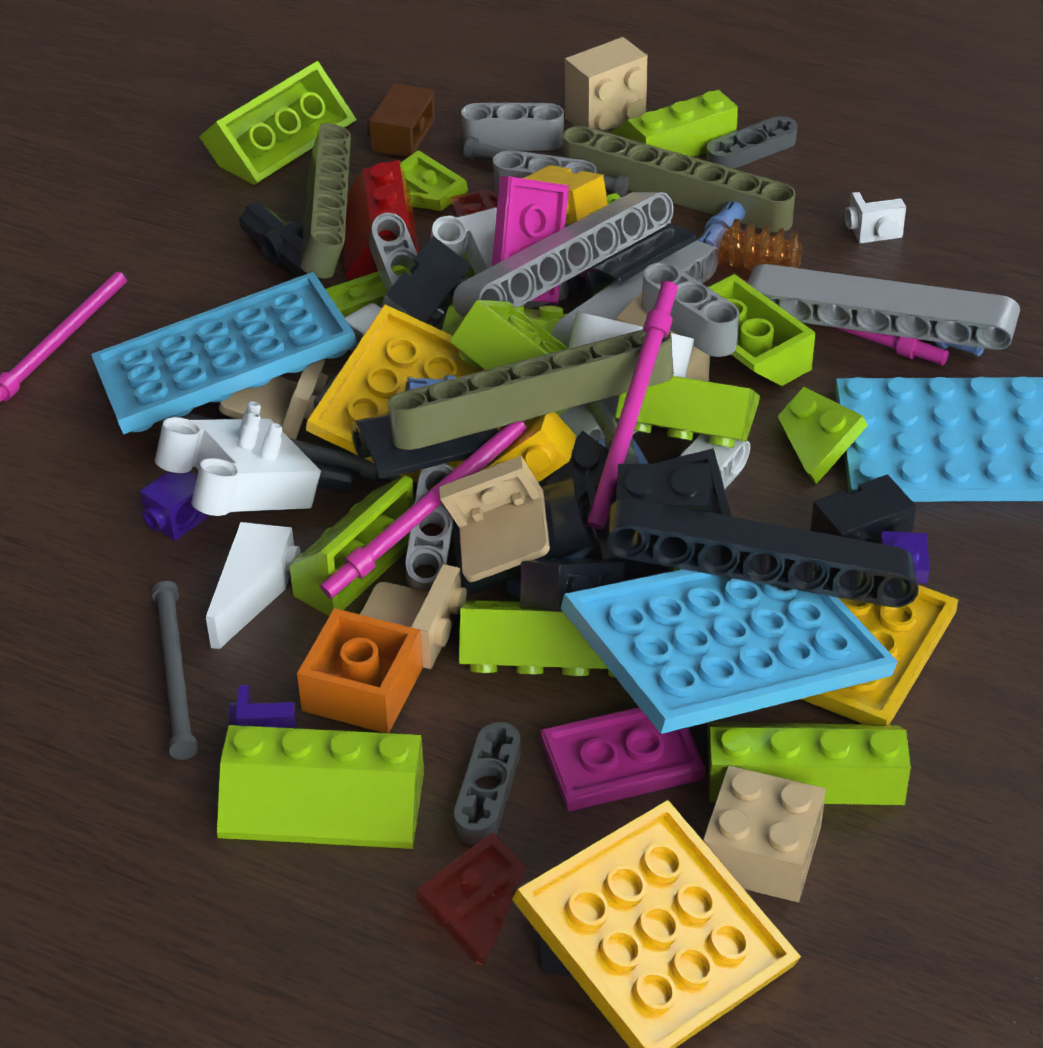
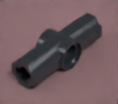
(277, 239)

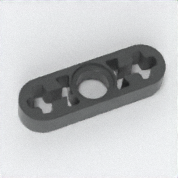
(769, 135)
(482, 765)

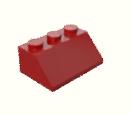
(374, 192)

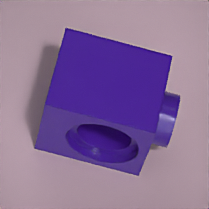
(169, 504)

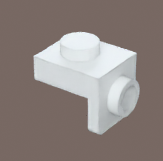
(876, 219)

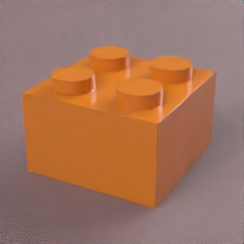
(360, 670)

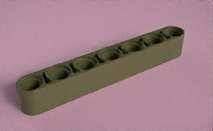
(683, 178)
(326, 201)
(521, 390)

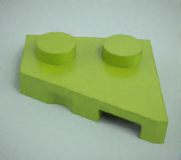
(431, 182)
(819, 430)

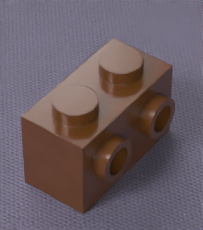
(401, 120)

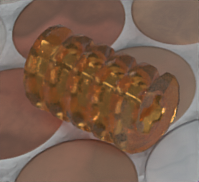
(759, 248)

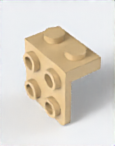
(281, 399)
(498, 518)
(428, 611)

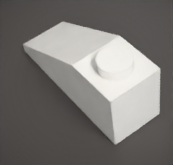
(251, 578)

